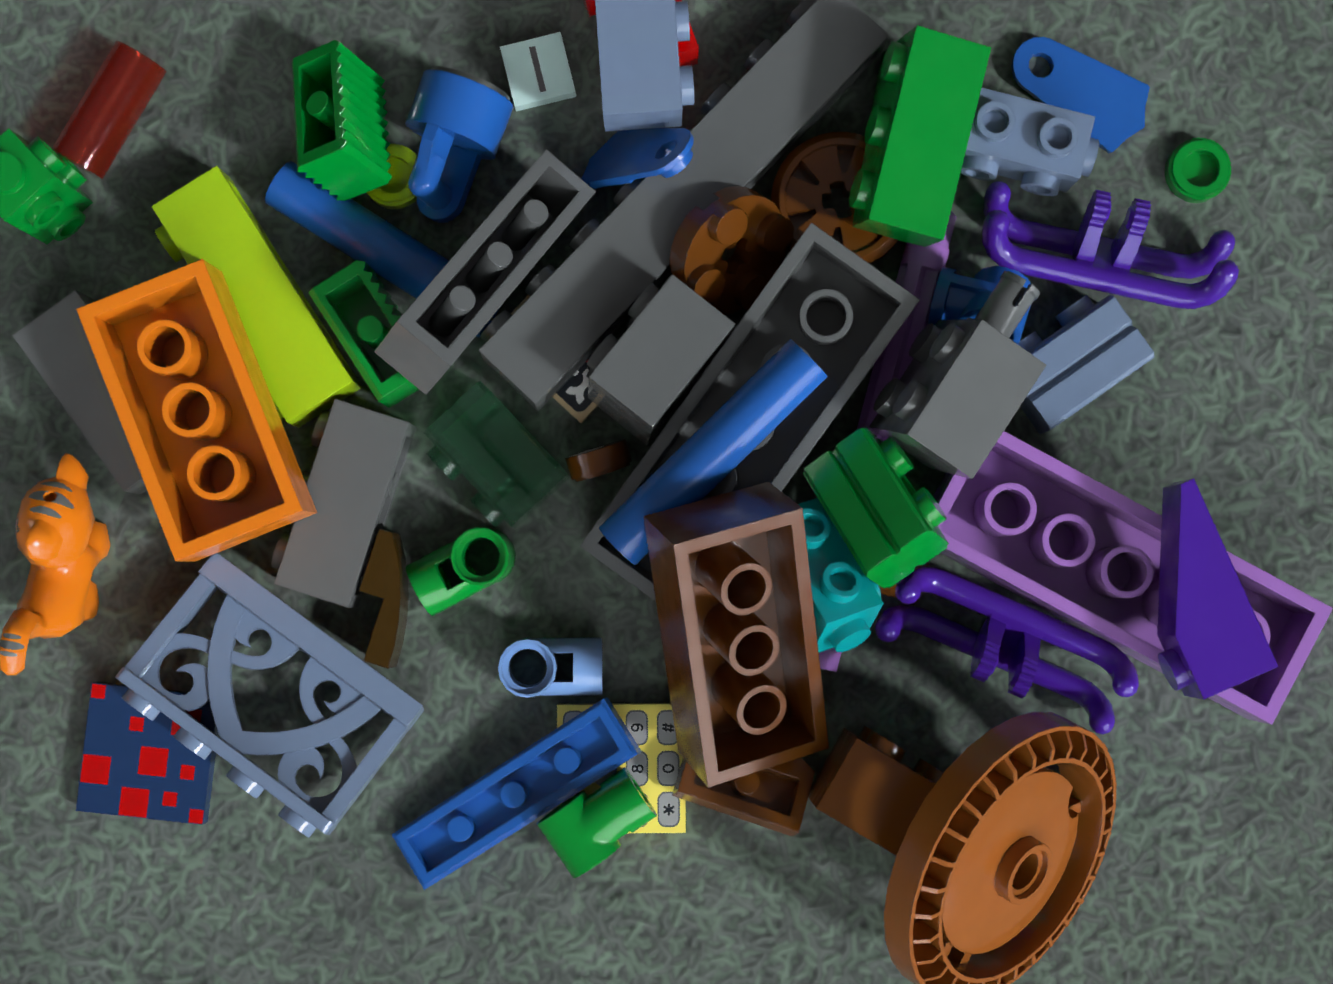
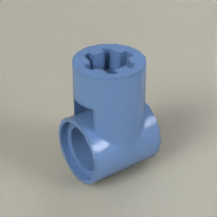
(586, 667)

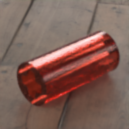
(109, 109)

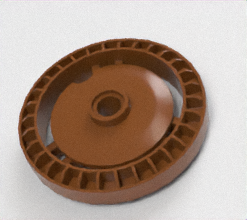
(1001, 853)

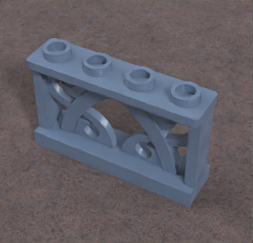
(250, 609)

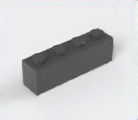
(484, 272)

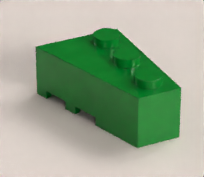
(918, 135)

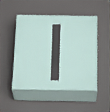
(538, 71)

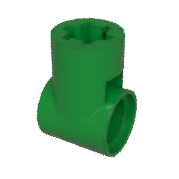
(433, 583)
(588, 827)

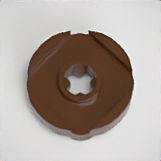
(739, 219)

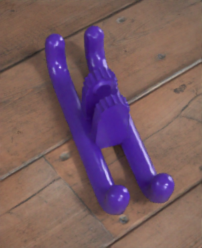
(1106, 262)
(1010, 642)

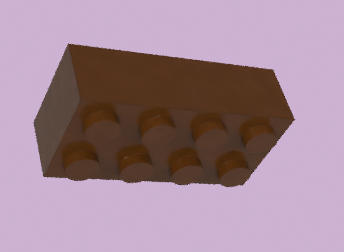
(738, 631)

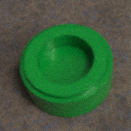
(1197, 170)

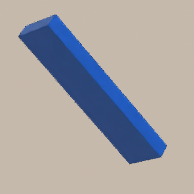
(516, 793)

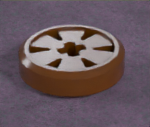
(807, 179)

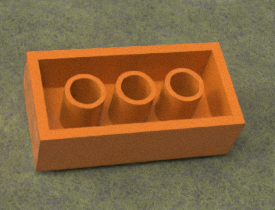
(196, 411)

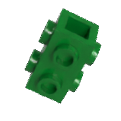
(40, 189)

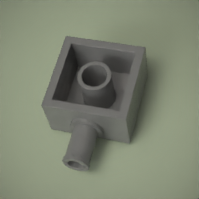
(962, 384)

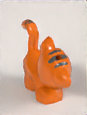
(64, 548)

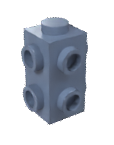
(1029, 143)

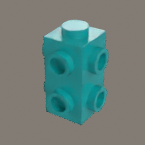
(841, 593)

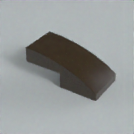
(388, 580)

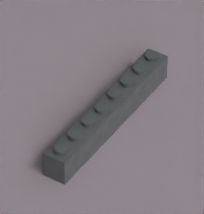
(733, 145)

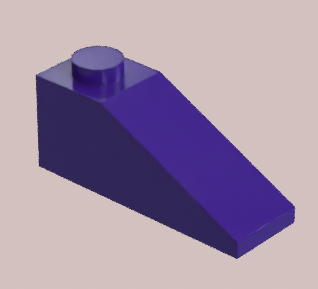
(1202, 607)

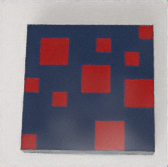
(138, 765)

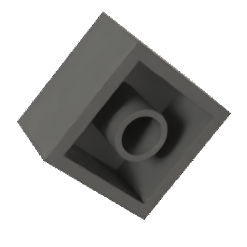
(657, 358)

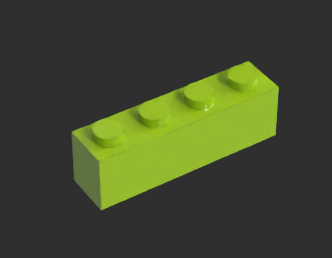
(289, 341)

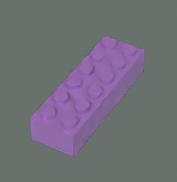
(1098, 564)

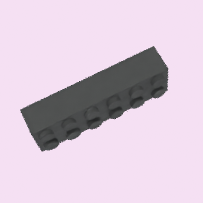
(837, 314)

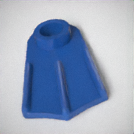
(1084, 87)
(639, 155)

